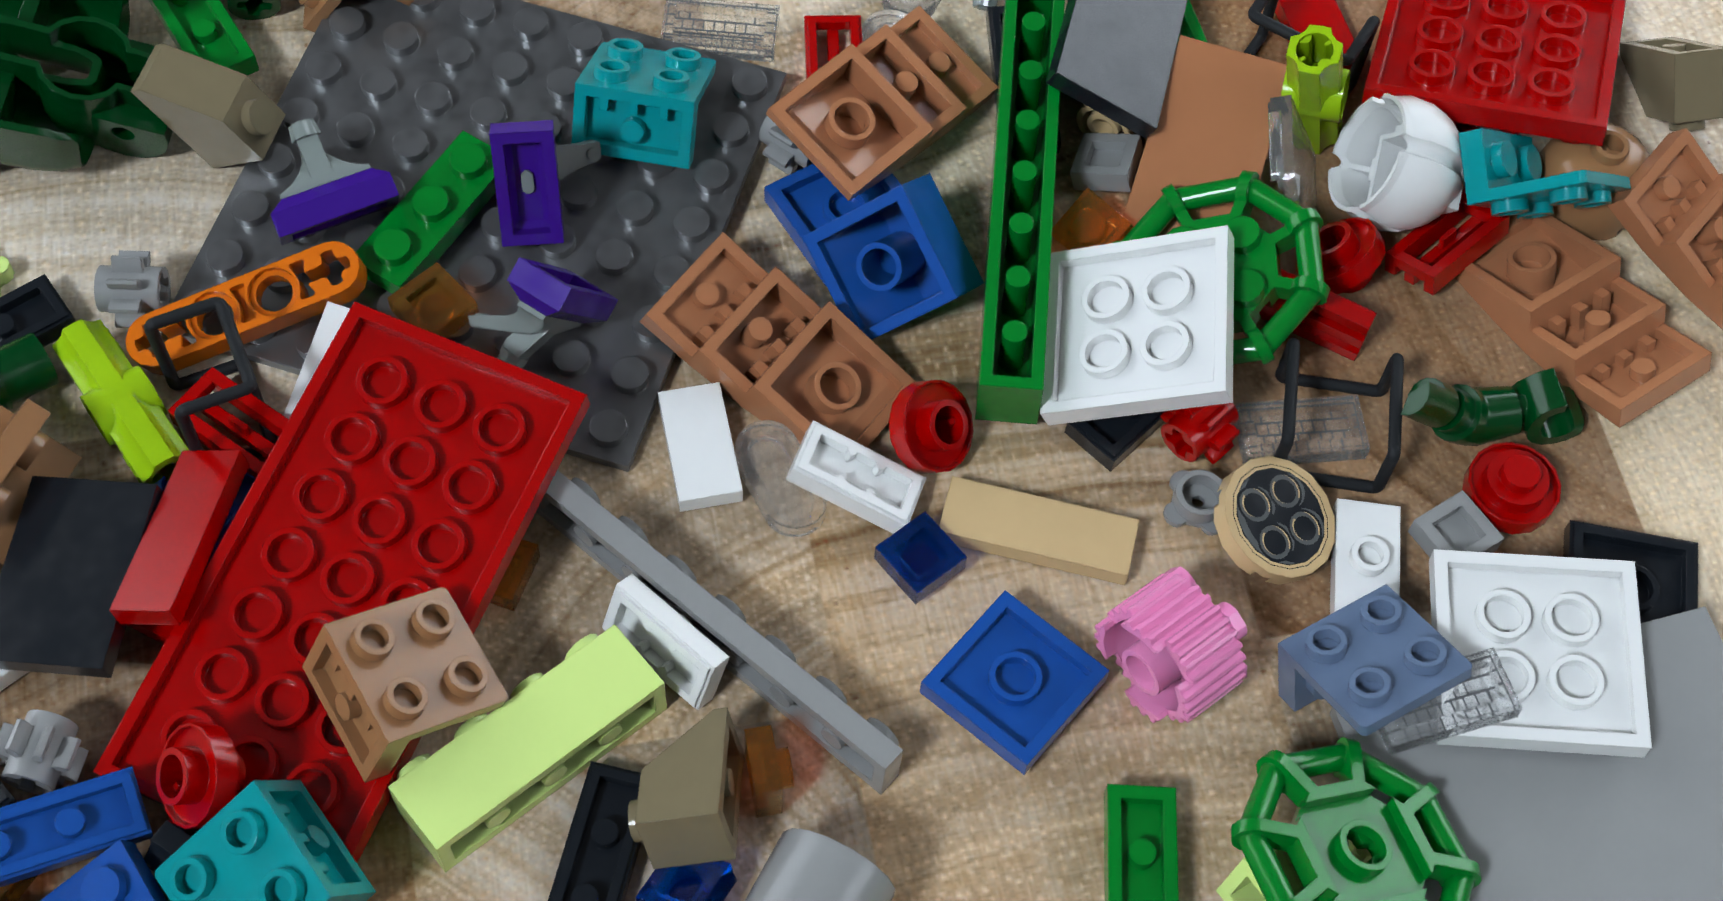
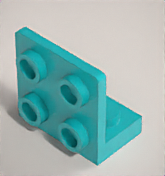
(641, 101)
(1505, 175)
(265, 848)

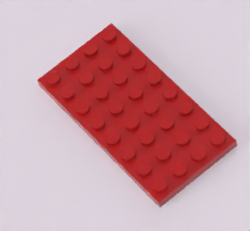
(388, 481)

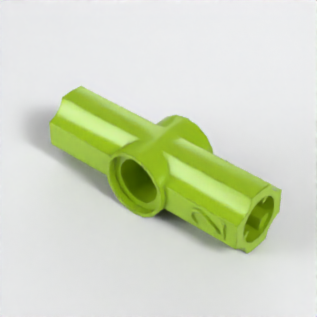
(1317, 83)
(120, 400)

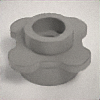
(1189, 486)

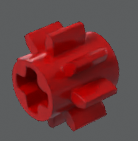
(1200, 431)

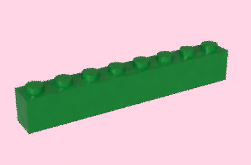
(1020, 217)

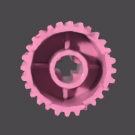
(1174, 647)

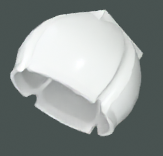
(1397, 163)

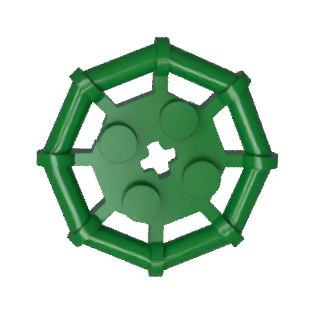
(1255, 254)
(1344, 812)

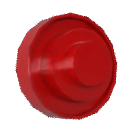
(1350, 253)
(931, 426)
(1513, 487)
(198, 773)

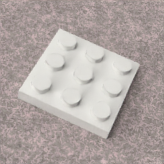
(1140, 327)
(1564, 640)

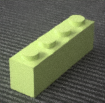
(528, 746)

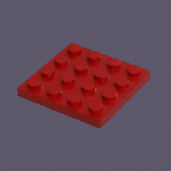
(1504, 62)

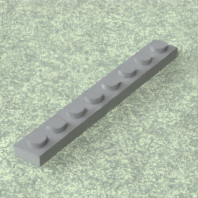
(759, 662)

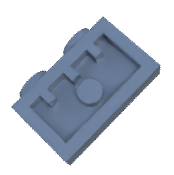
(1369, 662)

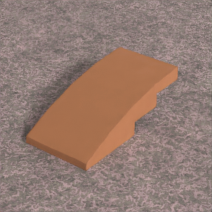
(882, 102)
(1208, 125)
(1678, 219)
(1577, 315)
(776, 346)

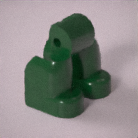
(57, 119)

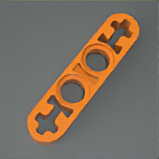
(245, 297)

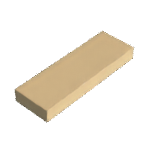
(1039, 530)

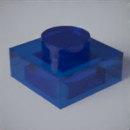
(920, 557)
(689, 883)

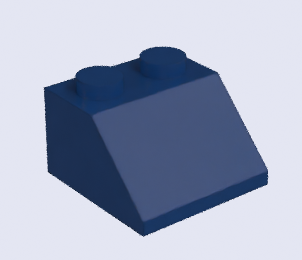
(894, 258)

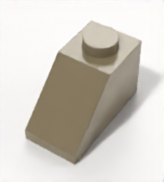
(1676, 80)
(209, 106)
(691, 796)

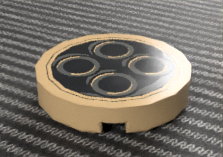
(1274, 520)

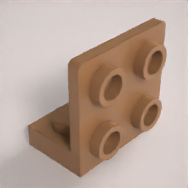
(400, 676)

